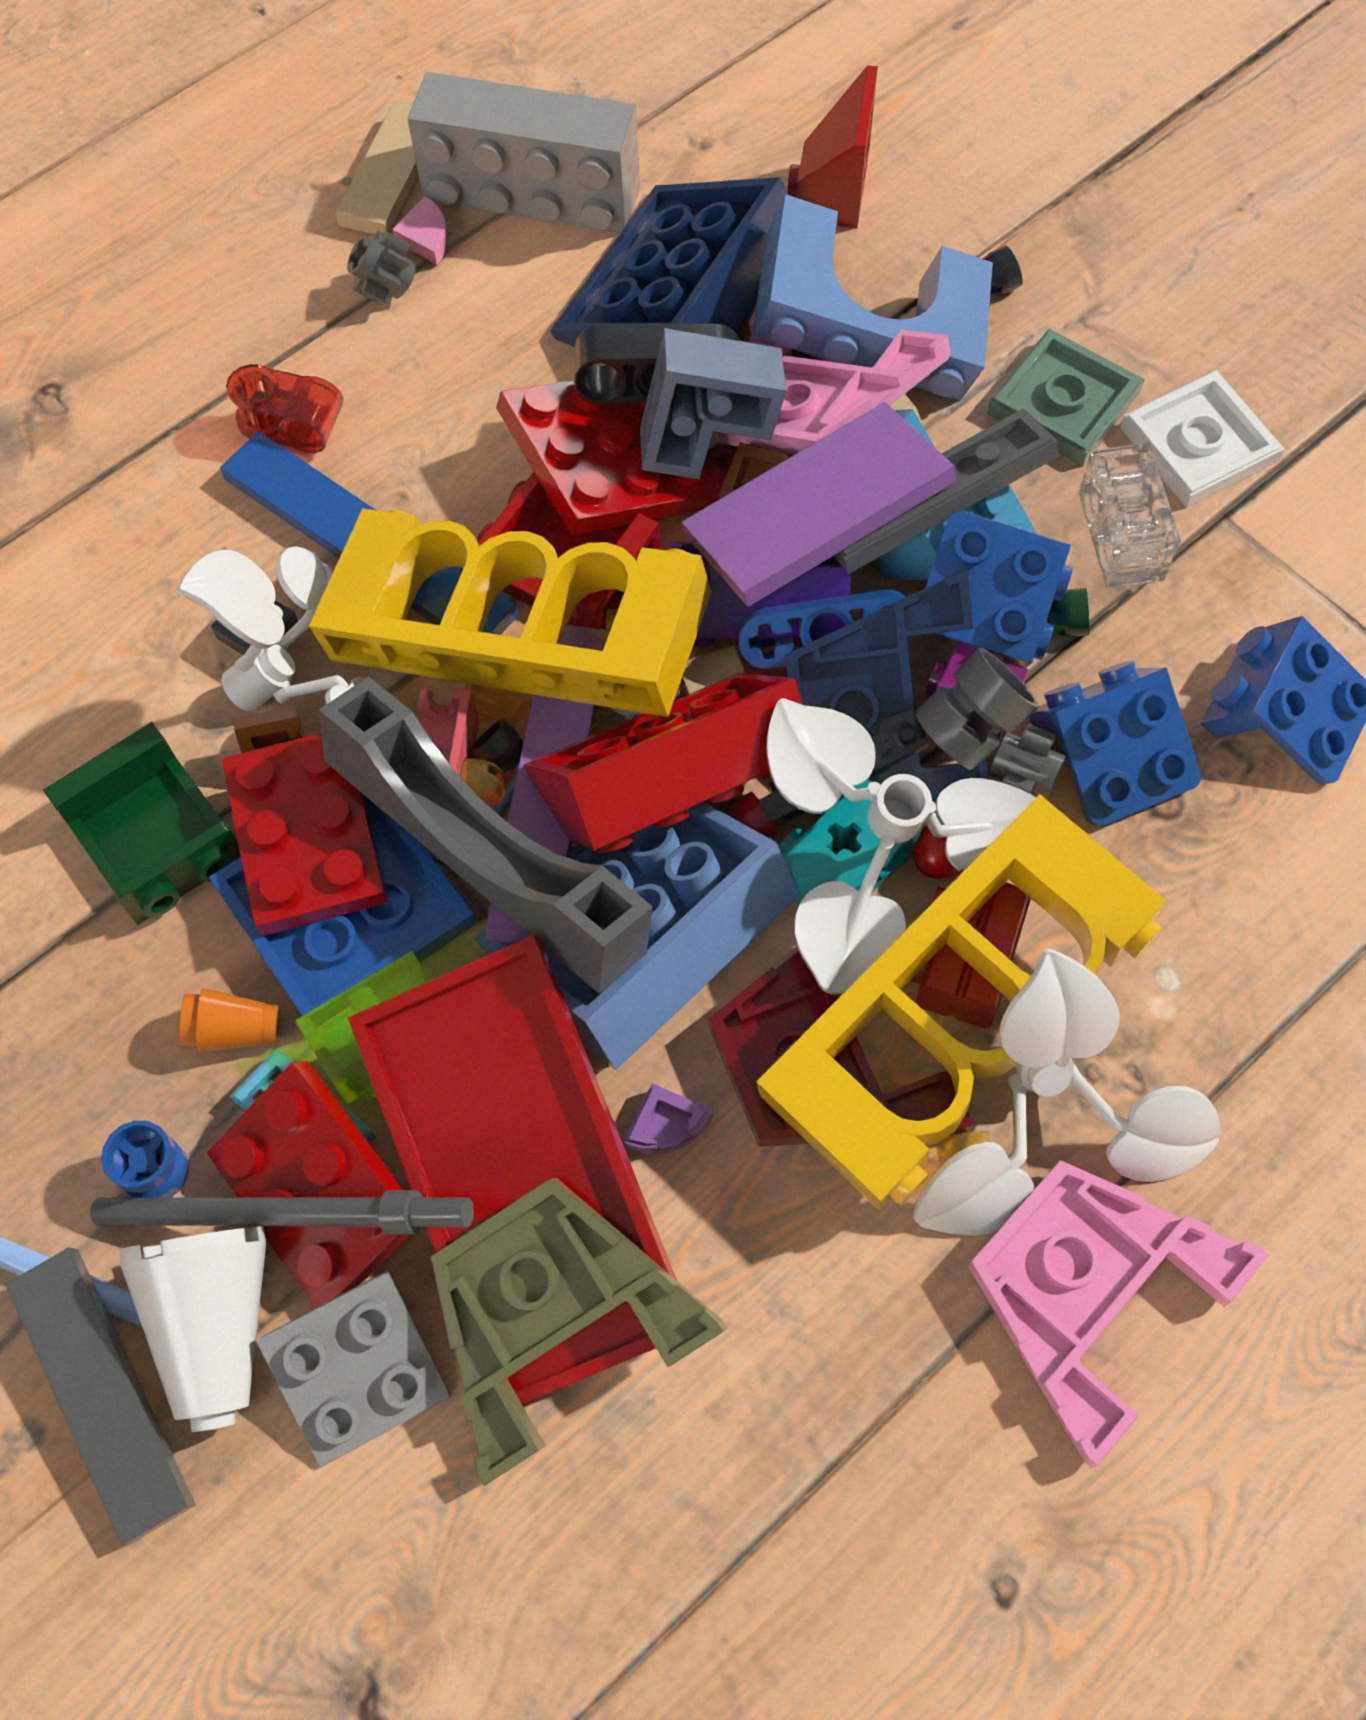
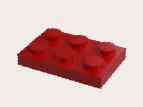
(301, 836)
(307, 1146)

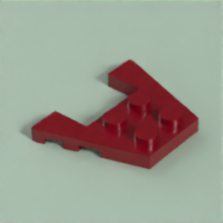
(769, 1019)

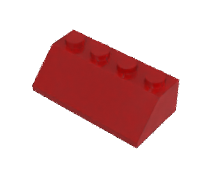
(661, 765)

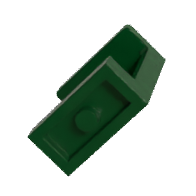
(144, 823)

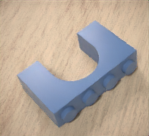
(810, 312)

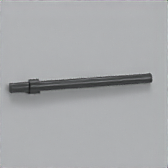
(395, 1212)

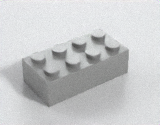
(526, 151)

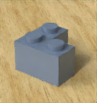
(705, 388)

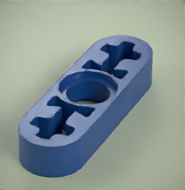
(779, 617)

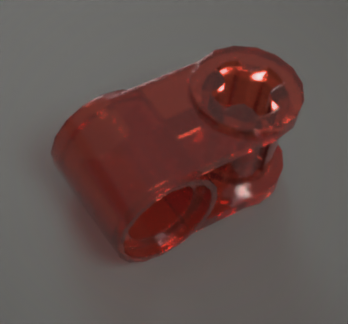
(290, 410)

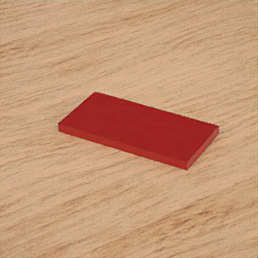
(494, 1101)

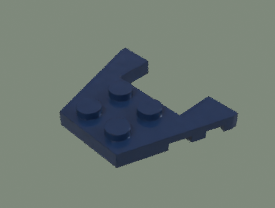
(868, 671)

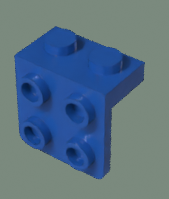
(1010, 584)
(1294, 691)
(1121, 740)

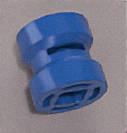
(135, 1151)

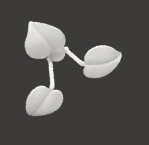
(244, 603)
(826, 754)
(1056, 1018)

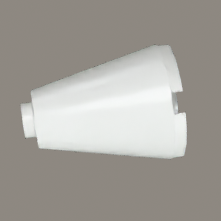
(200, 1318)

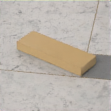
(382, 178)

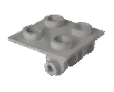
(353, 1368)

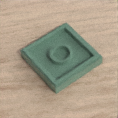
(1068, 393)

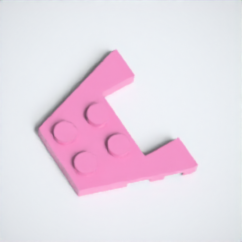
(831, 394)
(1072, 1266)

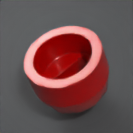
(750, 813)
(931, 856)

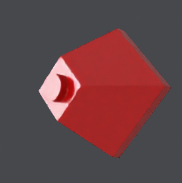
(838, 153)

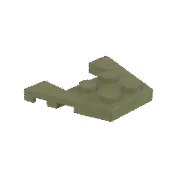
(532, 1284)

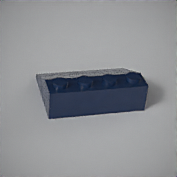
(681, 259)

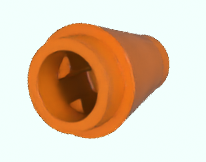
(226, 1022)

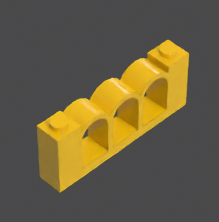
(392, 555)
(1060, 871)

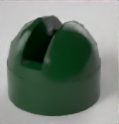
(1071, 614)

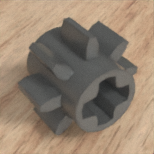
(381, 266)
(1028, 761)

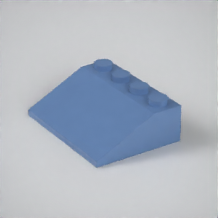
(710, 897)

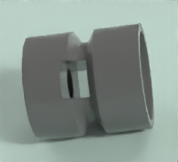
(976, 709)

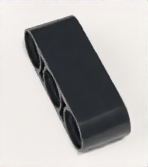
(629, 359)

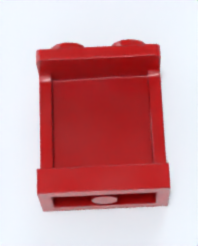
(533, 512)

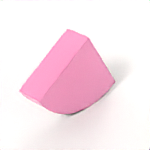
(424, 231)

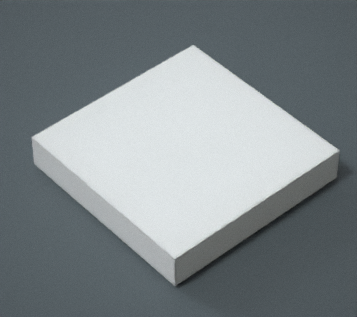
(1202, 438)

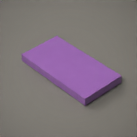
(818, 502)

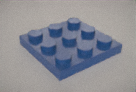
(338, 952)

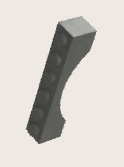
(572, 906)

